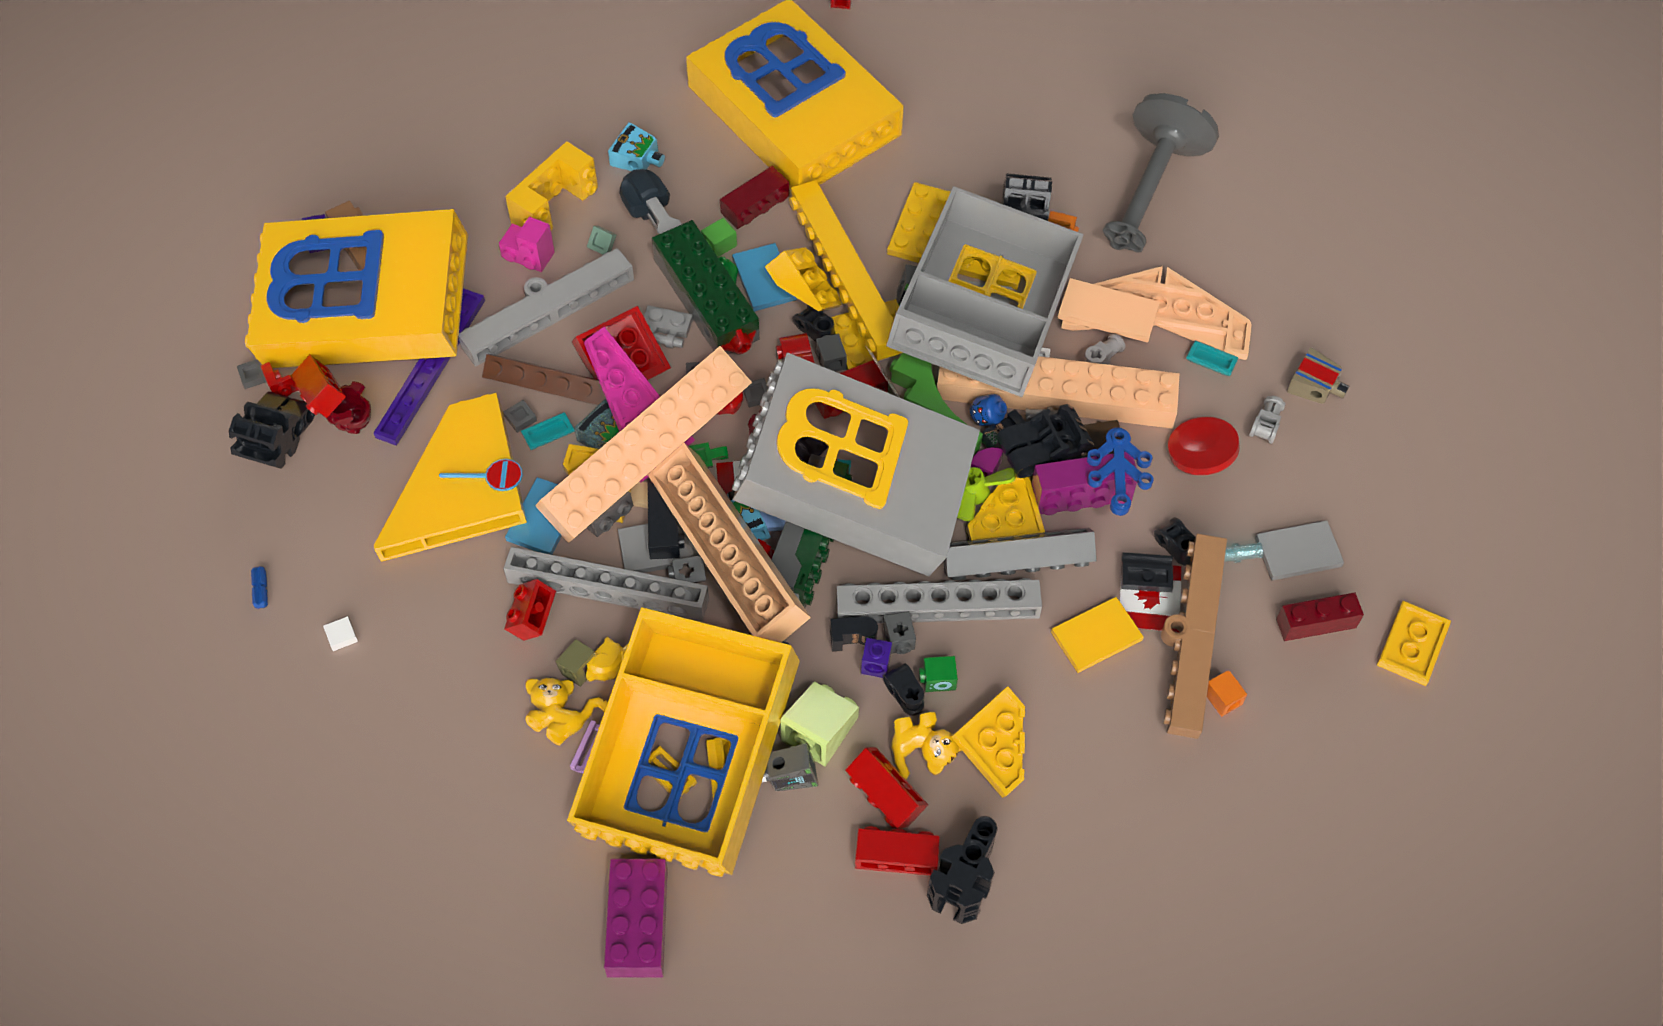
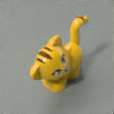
(550, 697)
(936, 746)

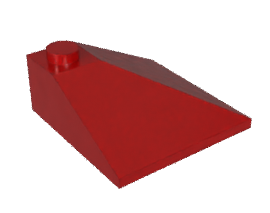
(635, 339)

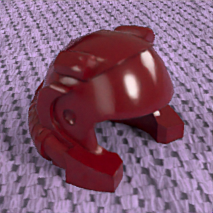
(353, 411)

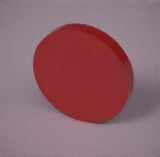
(1203, 445)

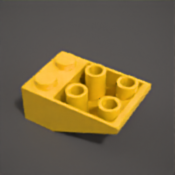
(801, 277)

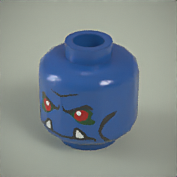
(988, 409)

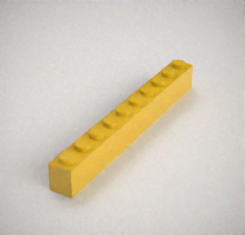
(845, 267)

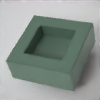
(601, 240)

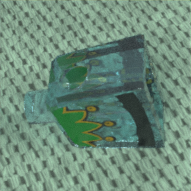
(597, 427)

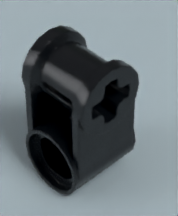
(814, 323)
(1175, 539)
(905, 689)

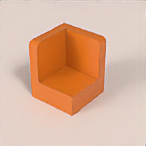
(1225, 693)

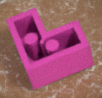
(528, 244)

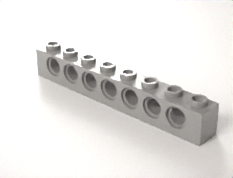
(608, 583)
(951, 609)

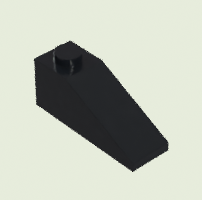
(663, 529)

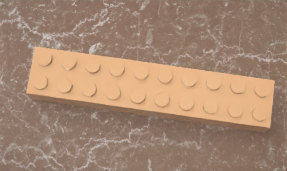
(1090, 388)
(643, 444)
(728, 546)

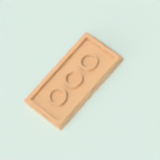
(1108, 310)

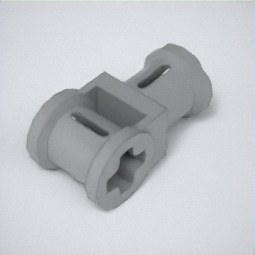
(1103, 352)
(1268, 420)

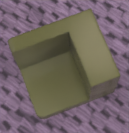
(574, 660)

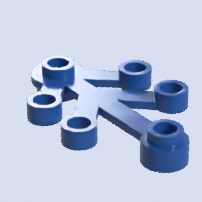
(1119, 466)

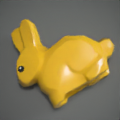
(606, 661)

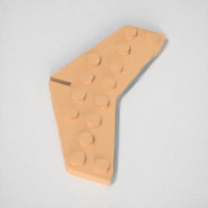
(1185, 310)

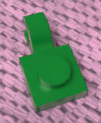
(708, 454)

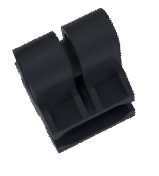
(1028, 194)
(270, 429)
(1045, 440)
(965, 873)

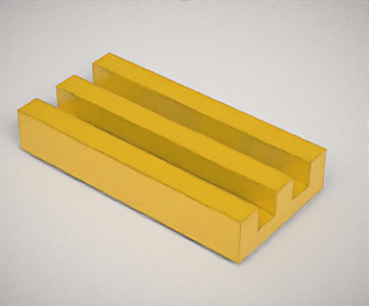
(691, 781)

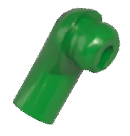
(730, 267)

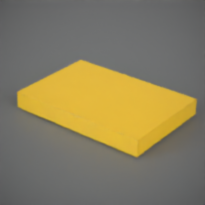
(1097, 634)
(1414, 643)

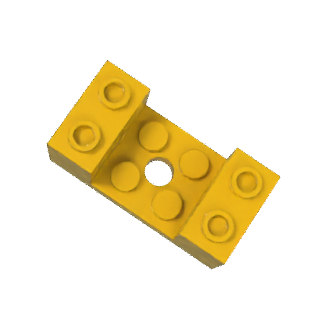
(564, 169)

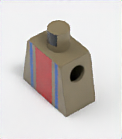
(1317, 378)

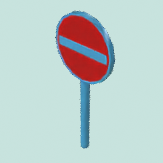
(500, 475)

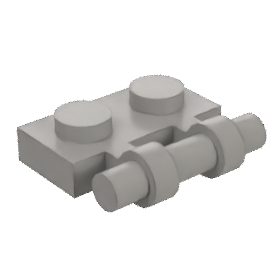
(668, 322)

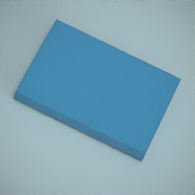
(757, 281)
(538, 532)

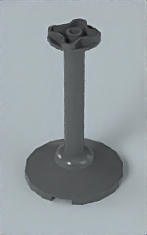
(1173, 129)

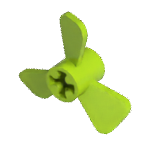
(978, 490)

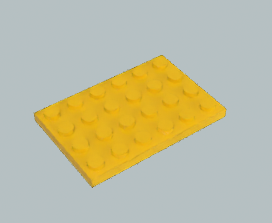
(917, 225)

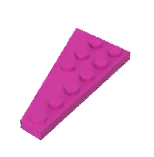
(621, 380)

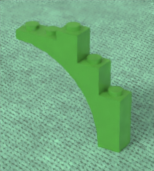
(921, 389)

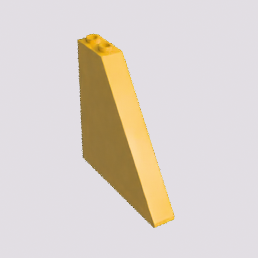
(449, 510)

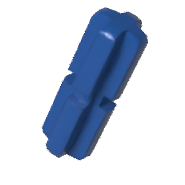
(259, 590)

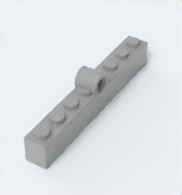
(545, 305)

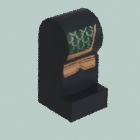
(989, 434)
(852, 631)

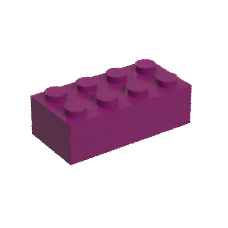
(1065, 485)
(636, 918)

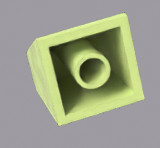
(820, 721)

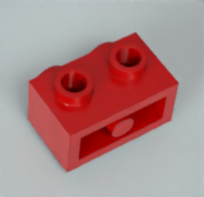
(530, 609)

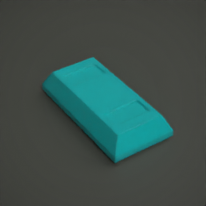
(1212, 358)
(547, 431)

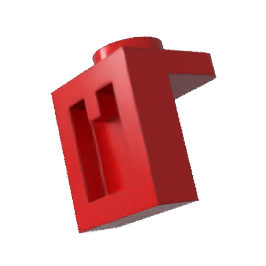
(276, 382)

